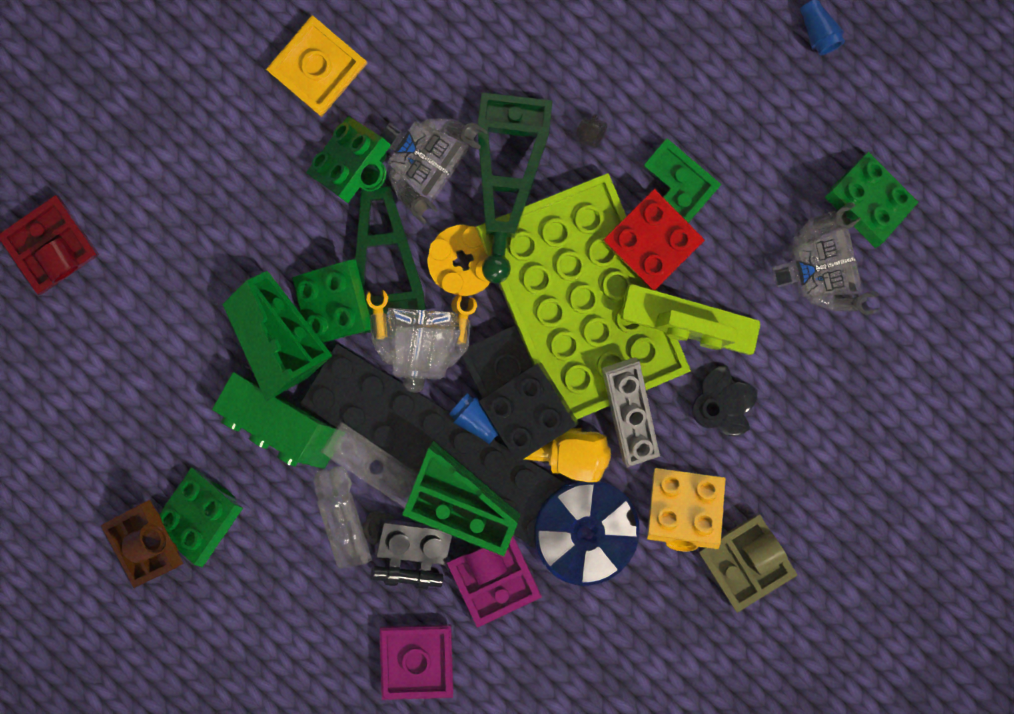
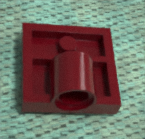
(48, 245)

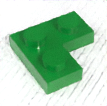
(687, 181)

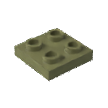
(748, 563)

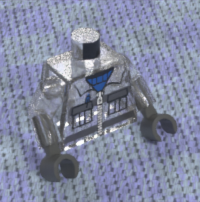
(427, 159)
(826, 264)

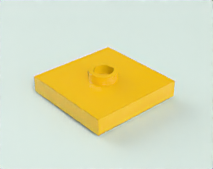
(316, 66)

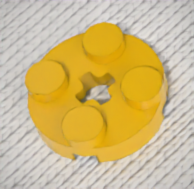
(444, 252)

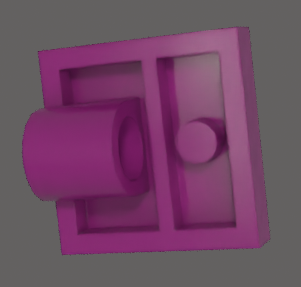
(493, 582)

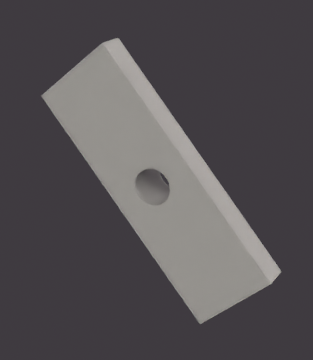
(628, 395)

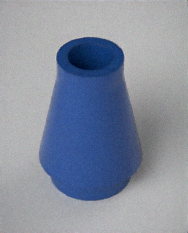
(822, 29)
(473, 418)

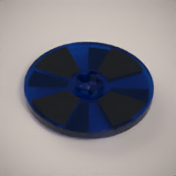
(560, 526)

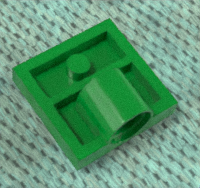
(346, 156)
(877, 197)
(333, 301)
(199, 516)

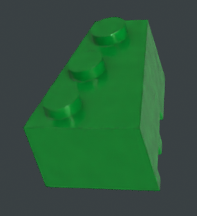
(274, 335)
(460, 503)

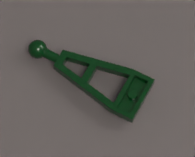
(513, 117)
(407, 300)

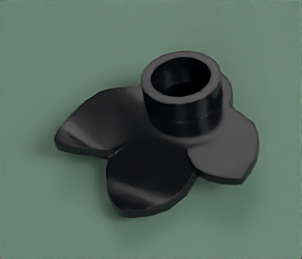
(729, 400)

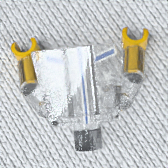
(420, 341)

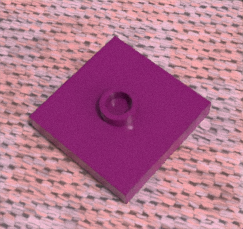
(416, 662)

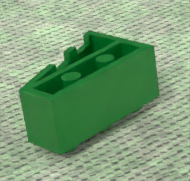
(273, 423)

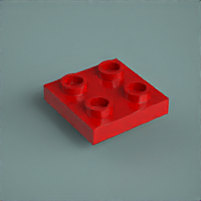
(653, 240)

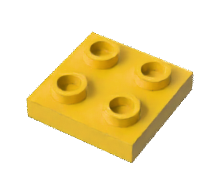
(686, 510)

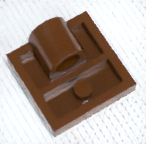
(142, 544)

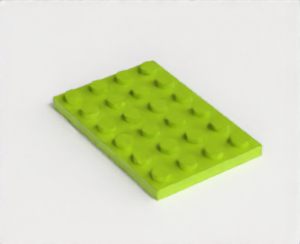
(571, 293)

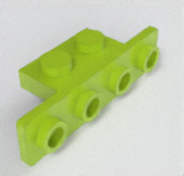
(690, 320)

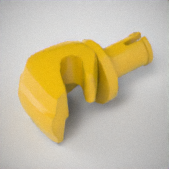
(576, 455)

